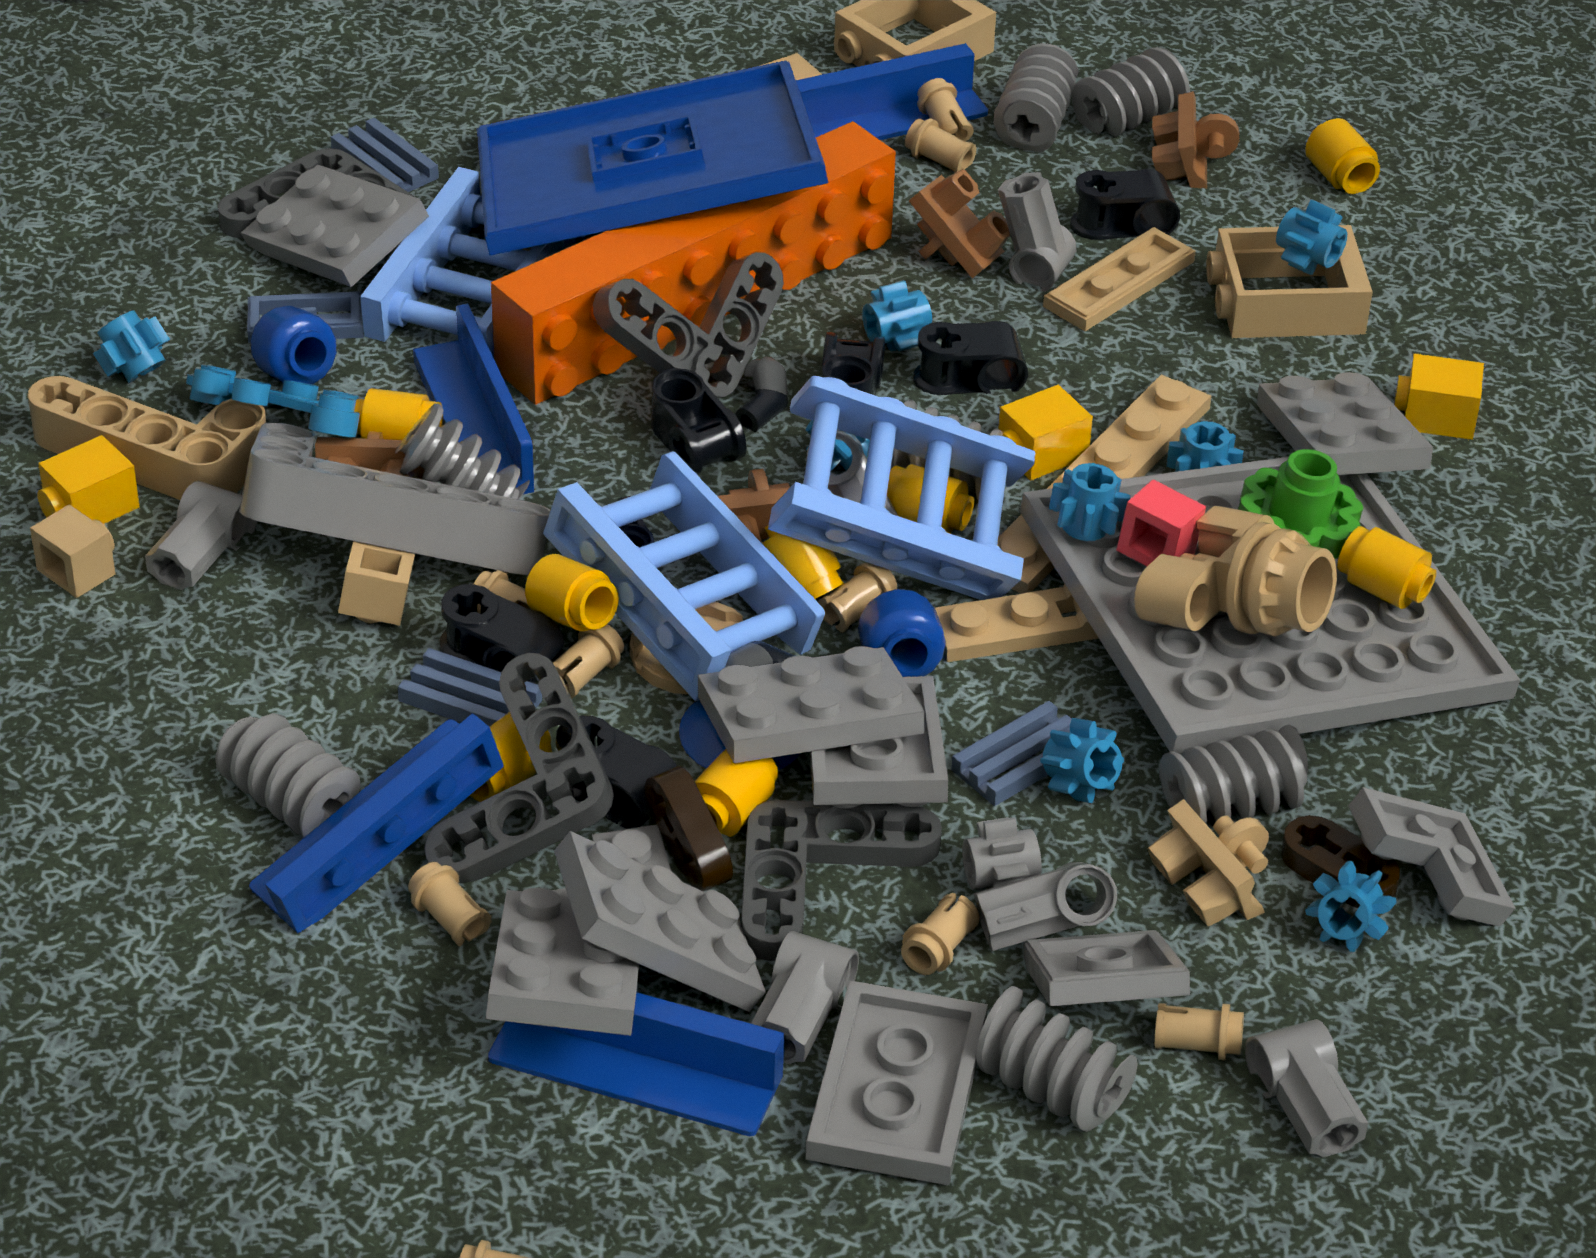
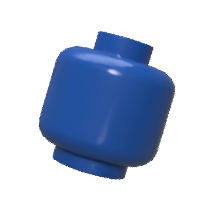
(293, 345)
(906, 629)

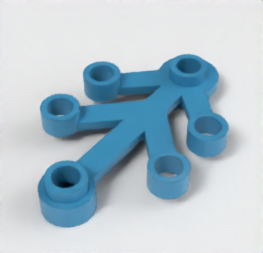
(330, 414)

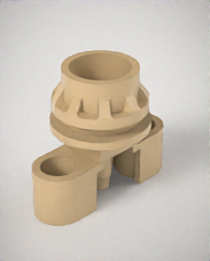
(1245, 567)

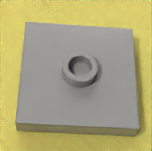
(1105, 968)

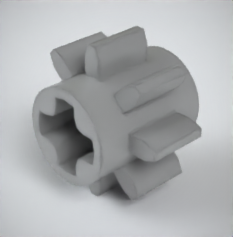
(1000, 854)

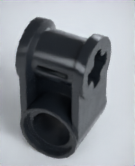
(1125, 203)
(971, 356)
(854, 362)
(694, 420)
(498, 631)
(626, 766)

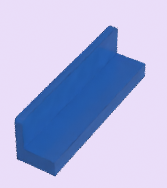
(884, 93)
(473, 391)
(379, 822)
(672, 1062)

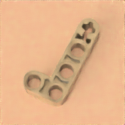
(162, 447)

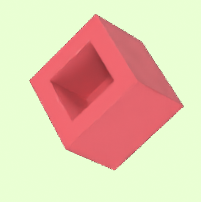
(1159, 523)

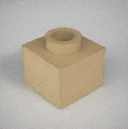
(73, 550)
(376, 583)

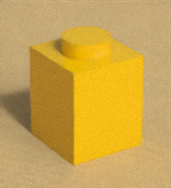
(1441, 395)
(1049, 425)
(91, 479)

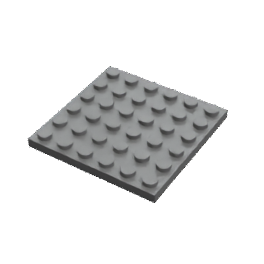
(1227, 683)

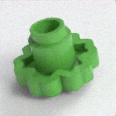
(1305, 499)

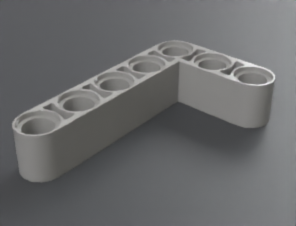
(385, 508)

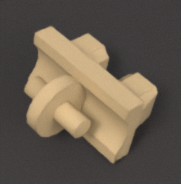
(1222, 858)

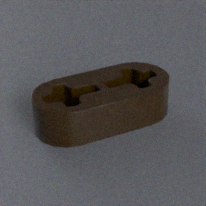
(688, 828)
(1338, 848)

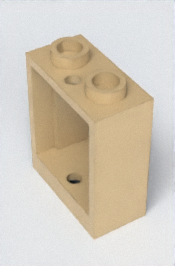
(863, 28)
(1285, 312)

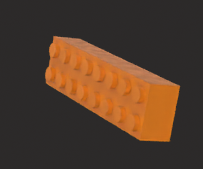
(545, 311)

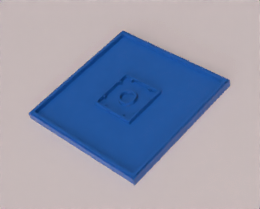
(645, 157)

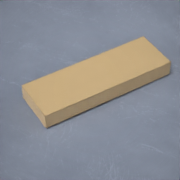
(1119, 279)

